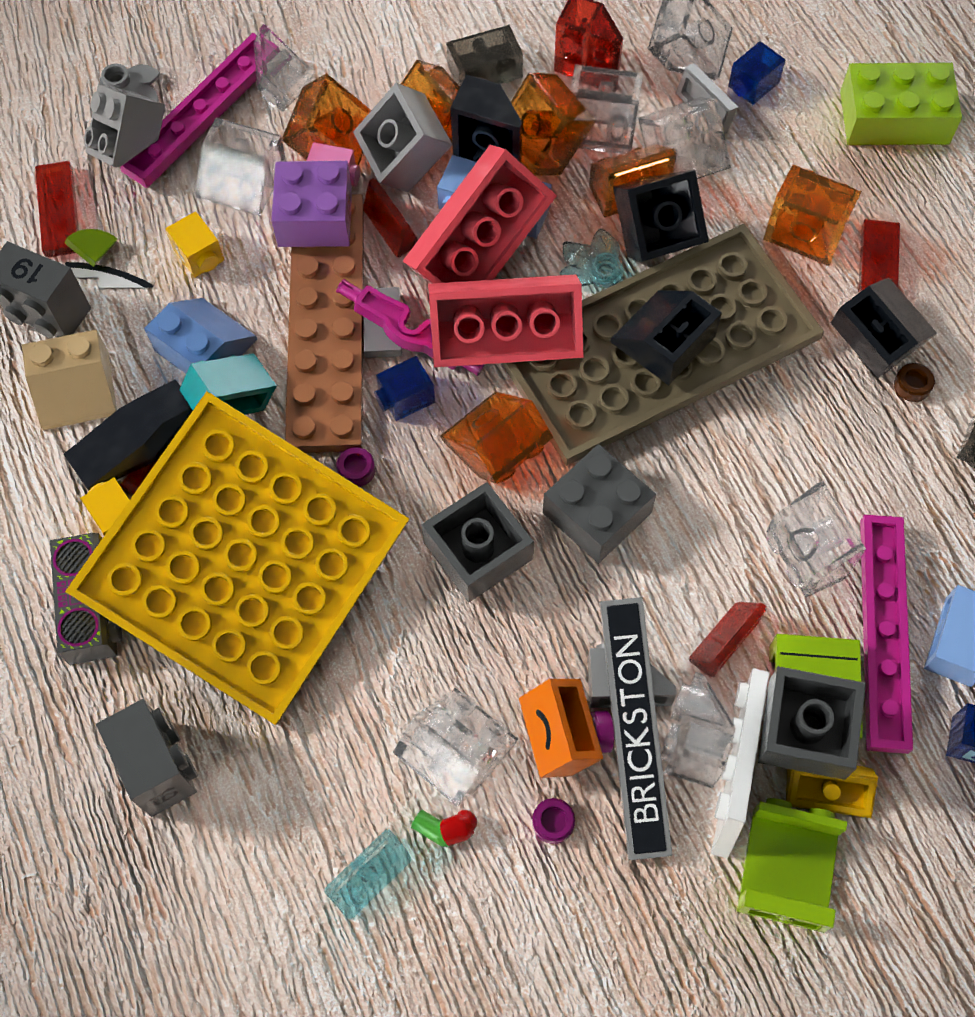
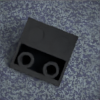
(882, 326)
(668, 332)

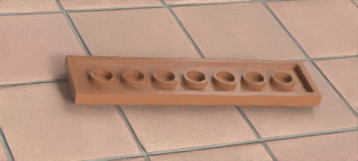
(326, 345)

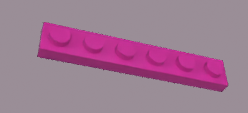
(195, 114)
(886, 636)

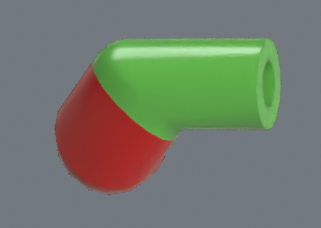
(447, 831)

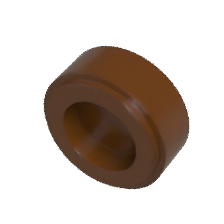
(914, 382)

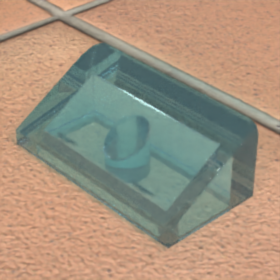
(368, 874)

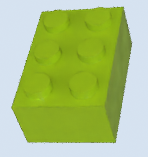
(900, 104)

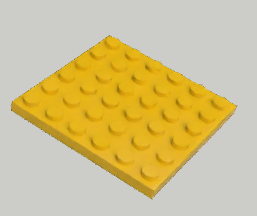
(239, 557)

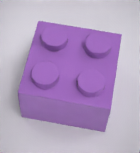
(312, 203)

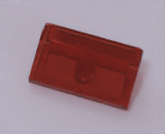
(388, 219)
(727, 637)

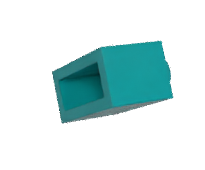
(234, 380)

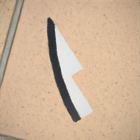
(107, 276)

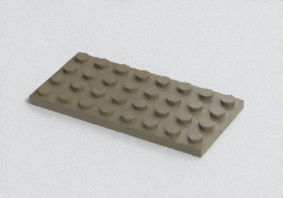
(614, 396)

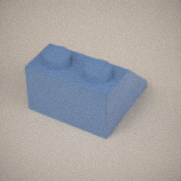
(196, 332)

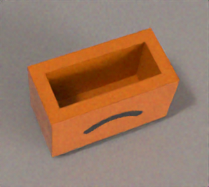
(560, 728)

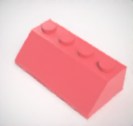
(481, 221)
(506, 320)

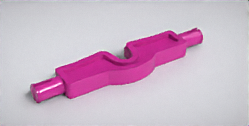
(392, 317)

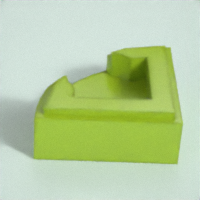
(91, 244)

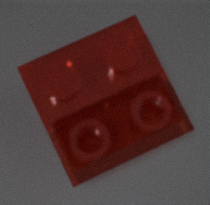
(586, 38)

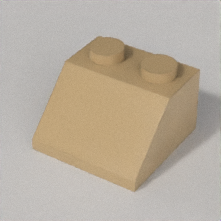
(69, 379)

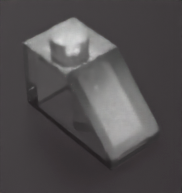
(279, 70)

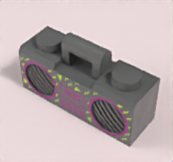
(80, 631)

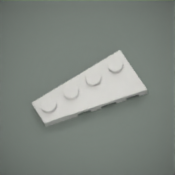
(733, 802)

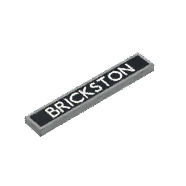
(635, 729)

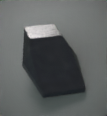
(130, 436)

